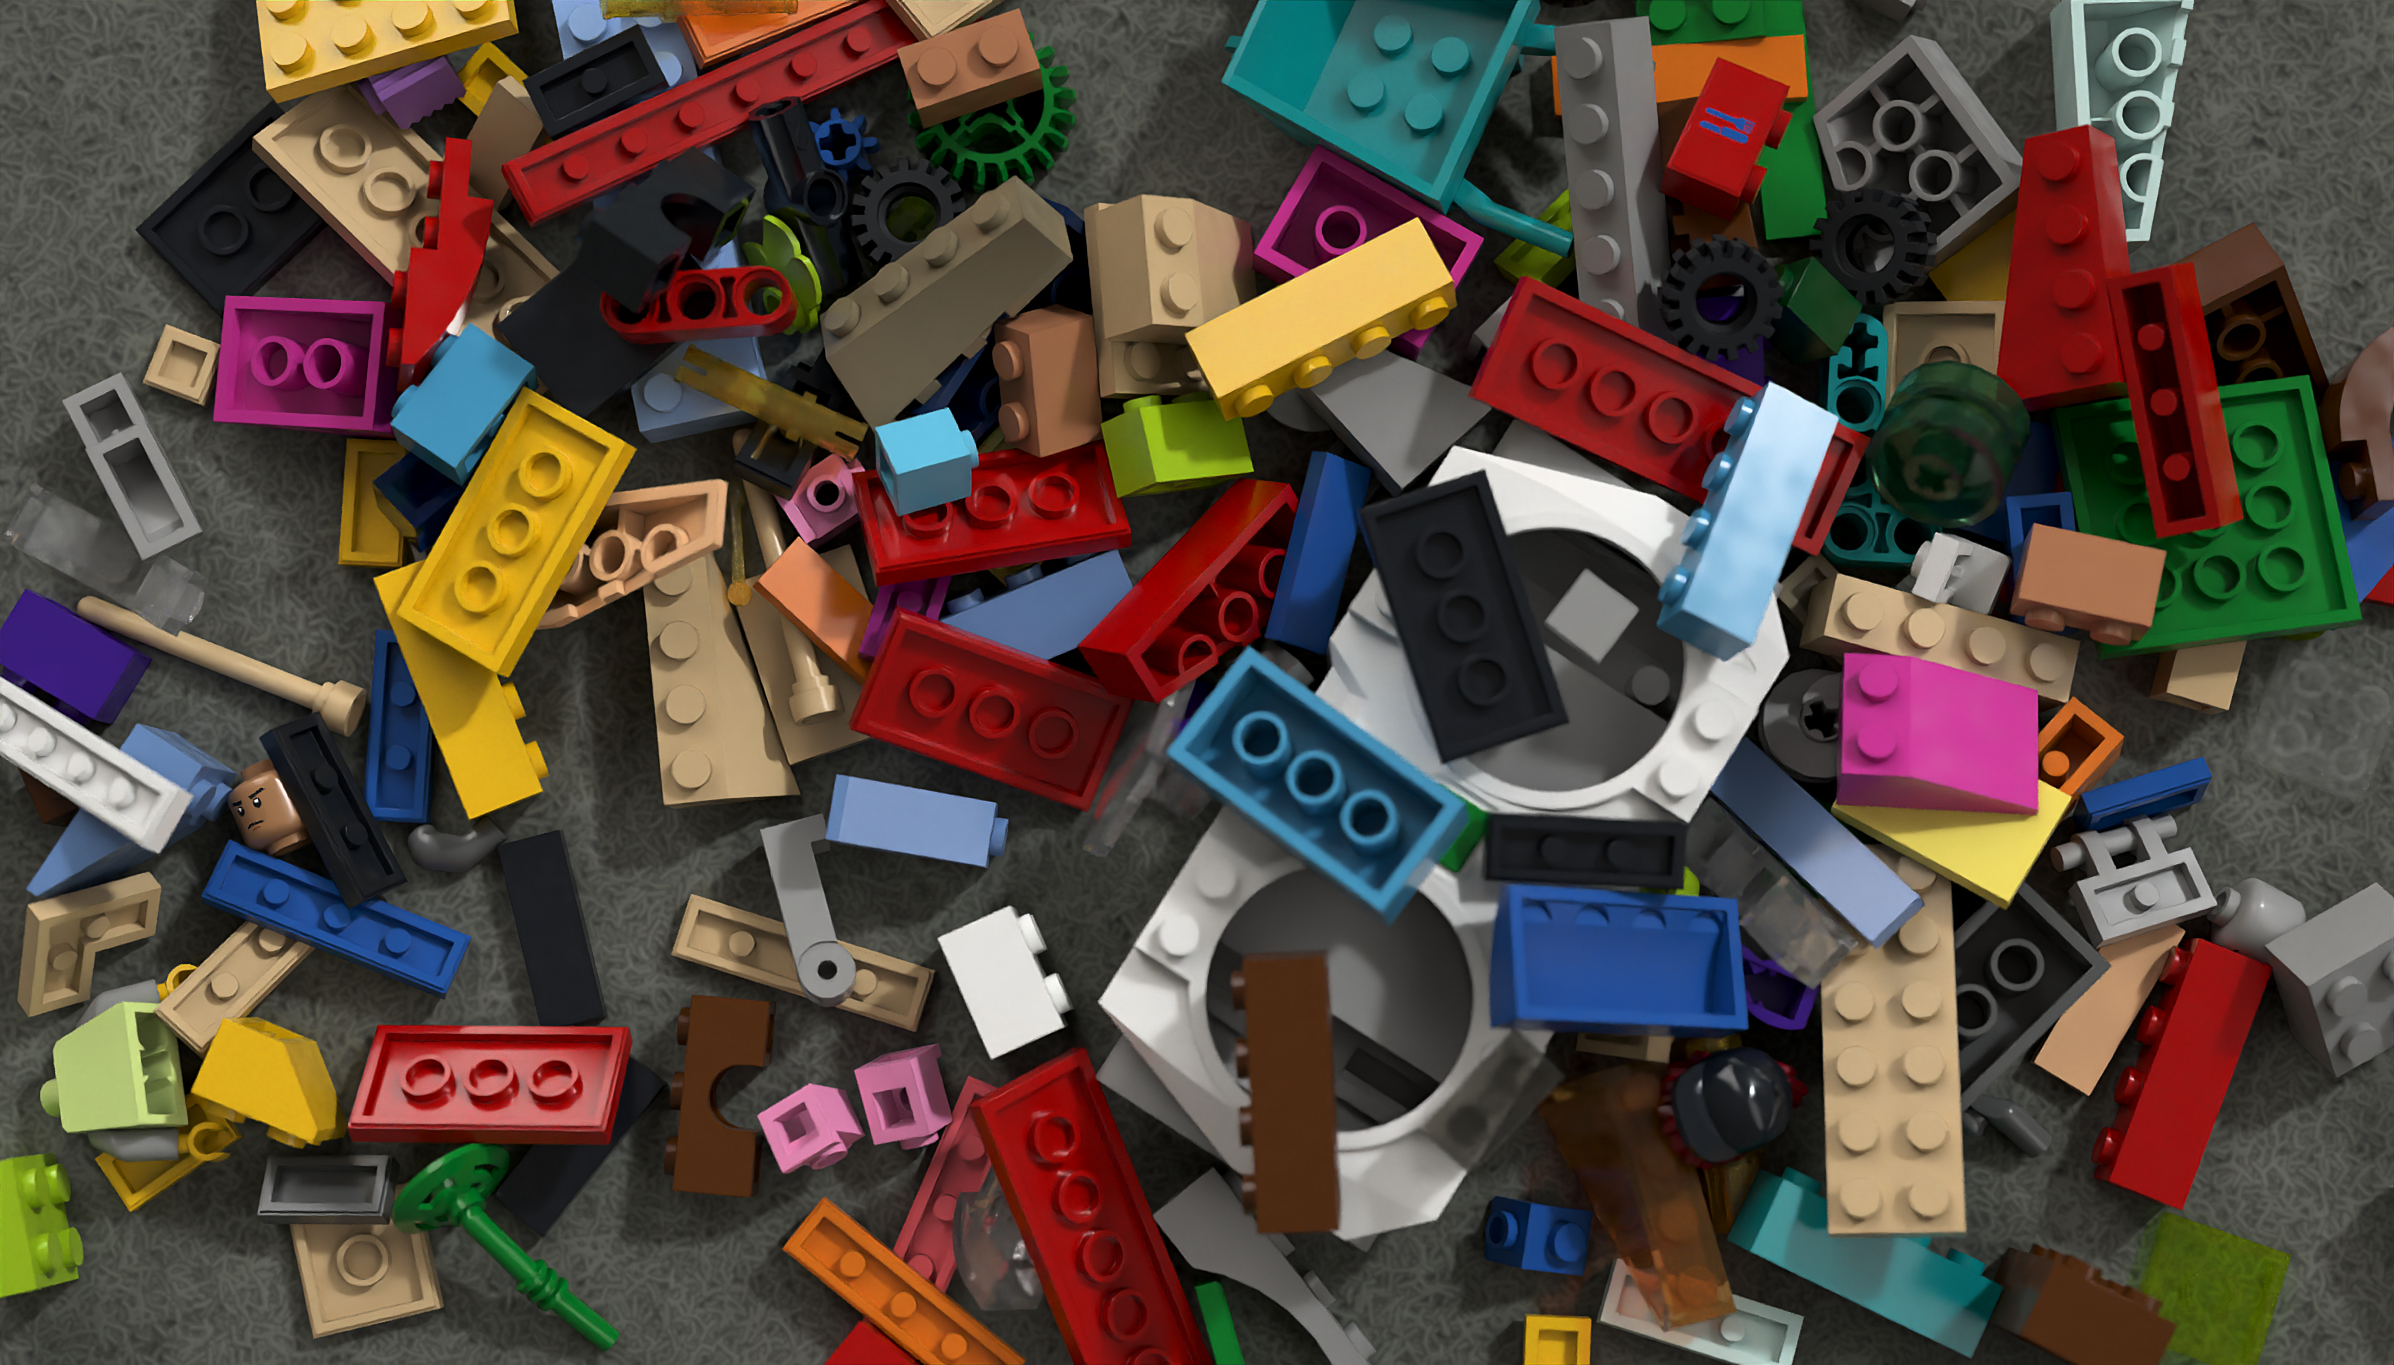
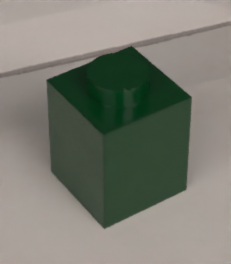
(1814, 312)

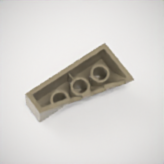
(942, 299)

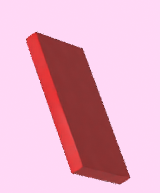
(1016, 515)
(990, 709)
(491, 1084)

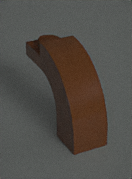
(2357, 428)

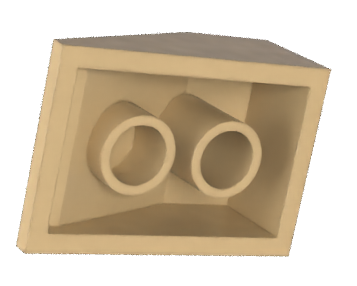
(1170, 267)

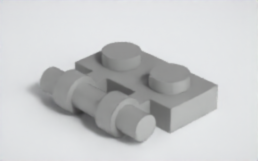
(2138, 897)

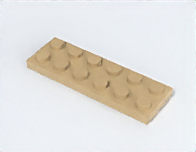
(373, 191)
(1895, 1074)

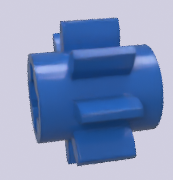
(857, 152)

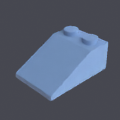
(97, 853)

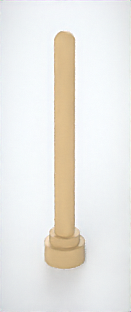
(813, 695)
(338, 703)

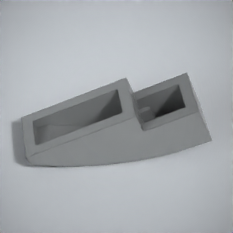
(133, 467)

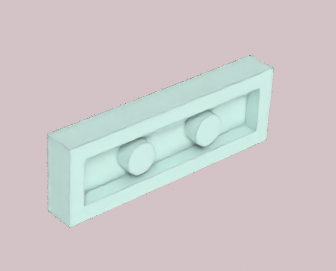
(1748, 1337)

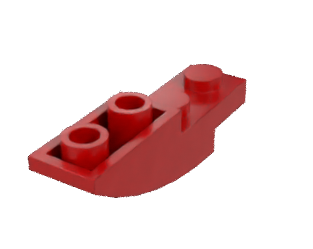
(444, 271)

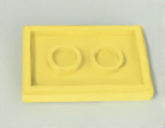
(1970, 848)

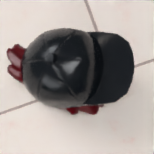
(1726, 1104)

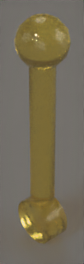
(739, 592)

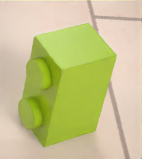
(1174, 446)

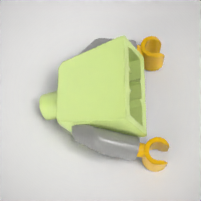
(125, 1078)

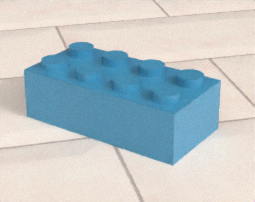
(1319, 786)

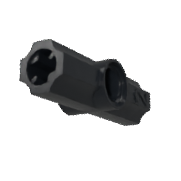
(804, 191)

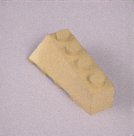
(708, 697)

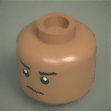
(267, 812)

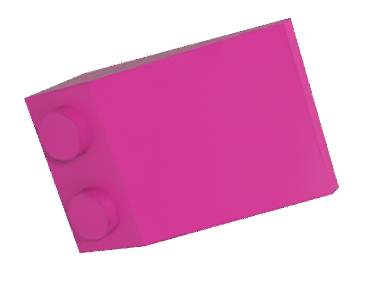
(307, 365)
(1934, 738)

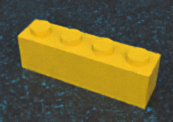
(1322, 320)
(466, 711)

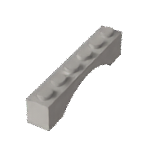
(1216, 1236)

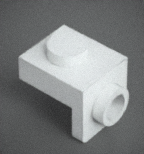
(1959, 573)

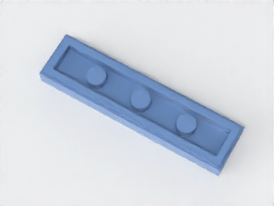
(1814, 844)

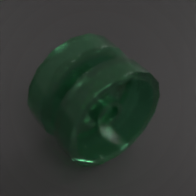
(1948, 444)

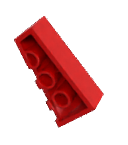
(1198, 597)

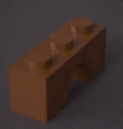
(709, 1150)

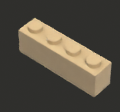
(1880, 620)

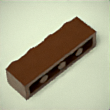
(1291, 1092)

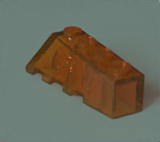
(1642, 1190)

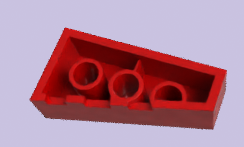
(2066, 243)

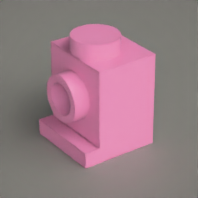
(818, 522)
(905, 1096)
(811, 1128)

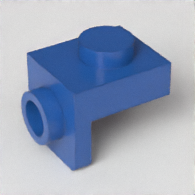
(1538, 1236)

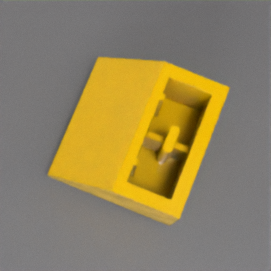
(273, 1079)

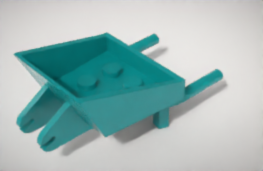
(1395, 90)

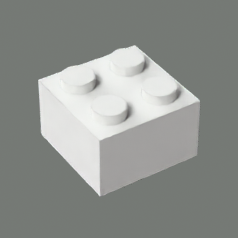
(1005, 980)

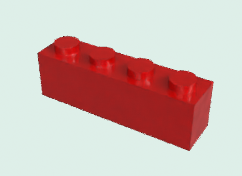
(2174, 399)
(2180, 1072)

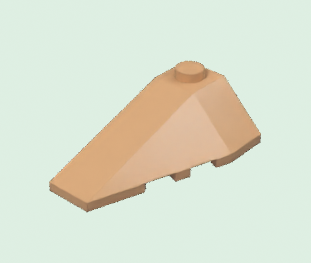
(637, 542)

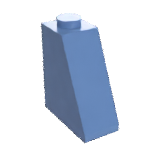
(915, 822)

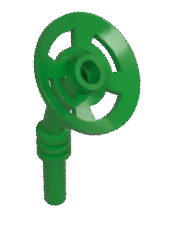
(463, 1206)

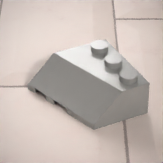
(1922, 134)

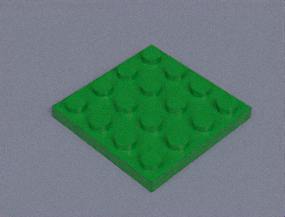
(2252, 579)

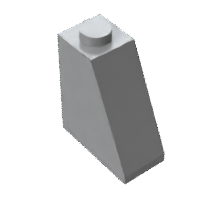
(1396, 415)

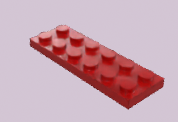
(1634, 399)
(1086, 1218)

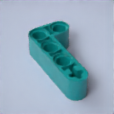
(1861, 504)

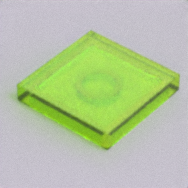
(2214, 1290)

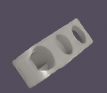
(822, 965)

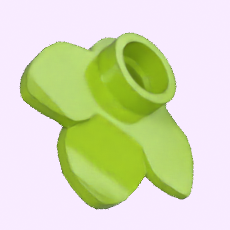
(783, 253)

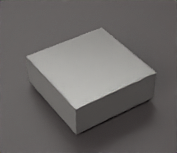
(1591, 616)

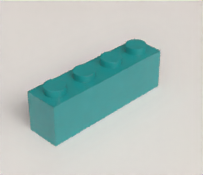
(1888, 1275)

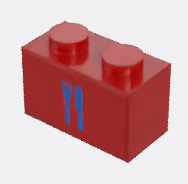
(1725, 139)

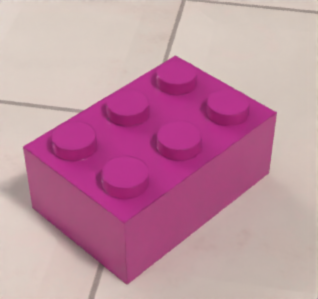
(1343, 207)

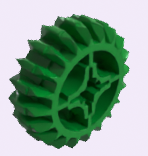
(1029, 146)

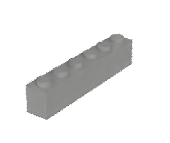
(1614, 168)

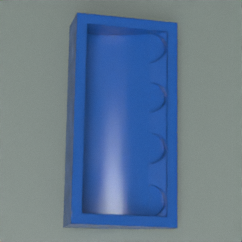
(1616, 963)

